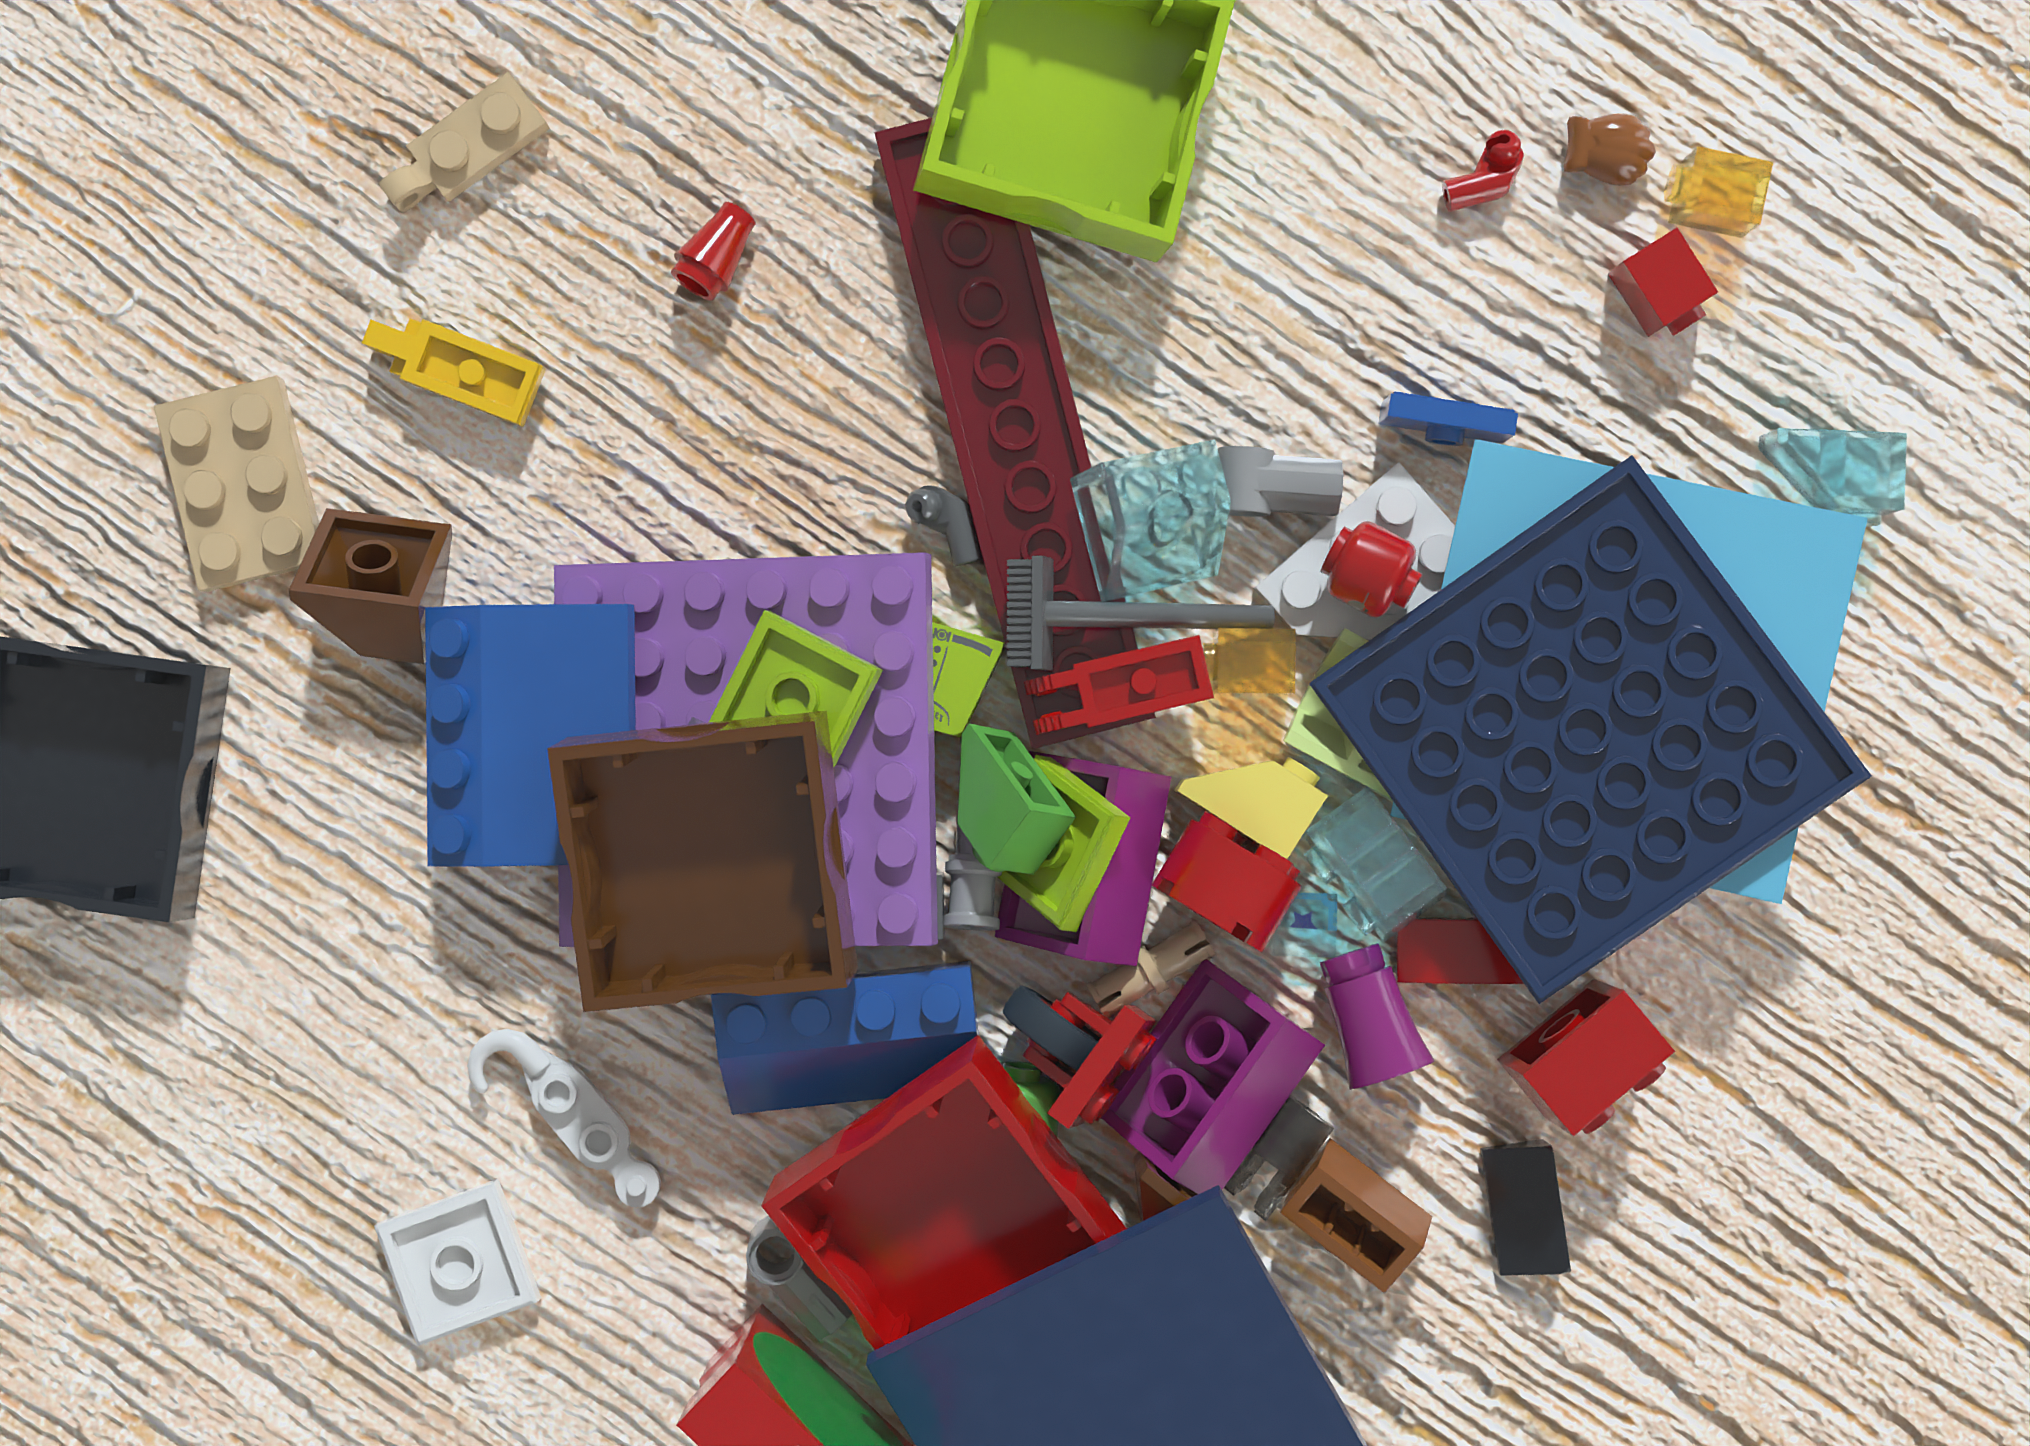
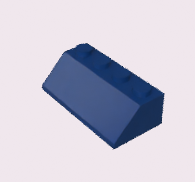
(842, 1040)

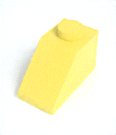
(1260, 801)

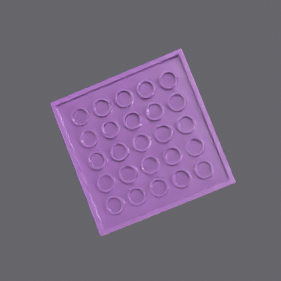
(688, 641)

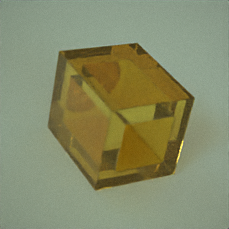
(1718, 191)
(1252, 661)

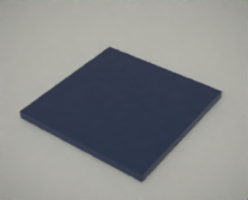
(1588, 729)
(1123, 1345)

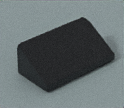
(1525, 1209)

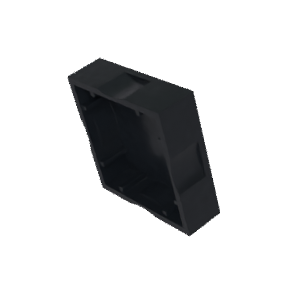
(106, 777)

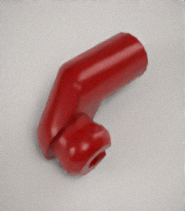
(1492, 175)

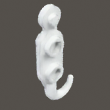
(574, 1112)

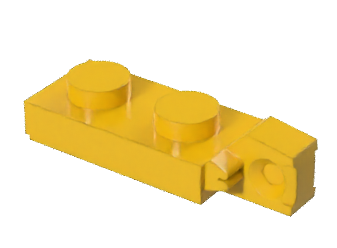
(459, 368)

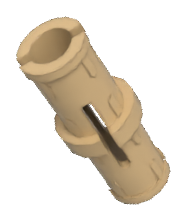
(1152, 971)

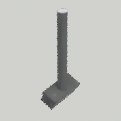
(1035, 614)

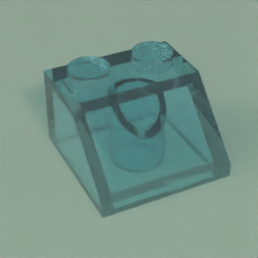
(1154, 518)

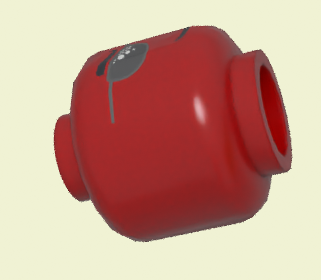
(1371, 569)

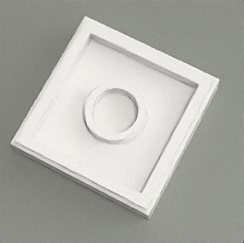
(457, 1262)

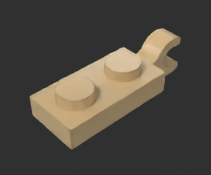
(466, 144)

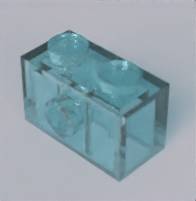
(1373, 865)

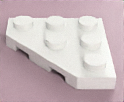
(1393, 502)

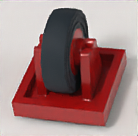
(1059, 1033)

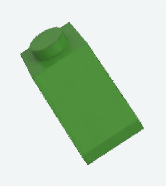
(1007, 802)

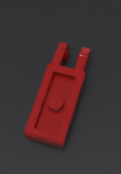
(1128, 684)

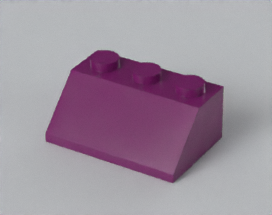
(1118, 910)
(1210, 1080)

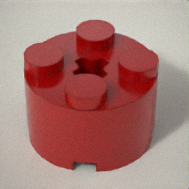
(1227, 882)

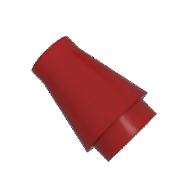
(712, 254)

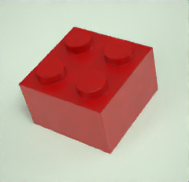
(1587, 1057)

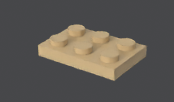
(239, 482)

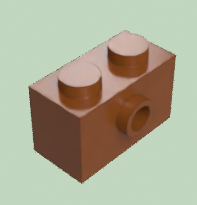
(1357, 1215)

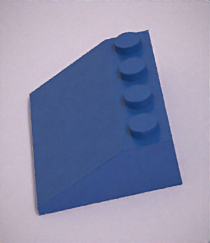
(499, 696)

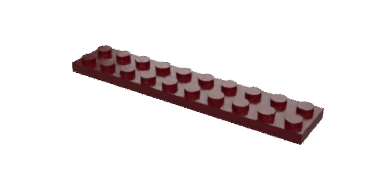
(1004, 407)

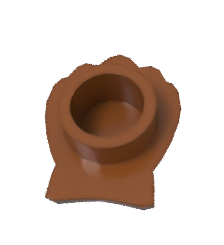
(1609, 148)

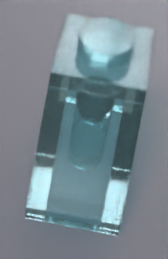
(1842, 468)

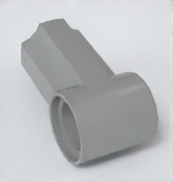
(1284, 484)
(796, 1285)

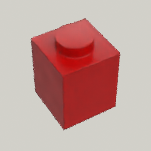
(1664, 284)

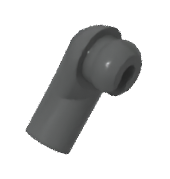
(949, 516)

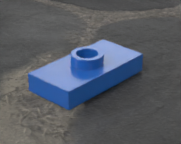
(1448, 420)

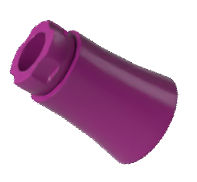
(1372, 1018)

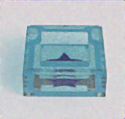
(1308, 927)

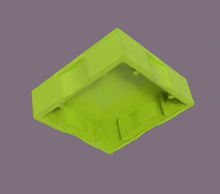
(1076, 114)

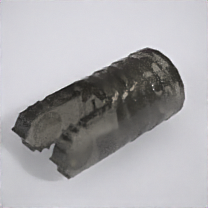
(1287, 1145)

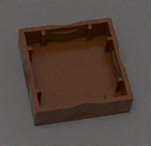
(704, 861)

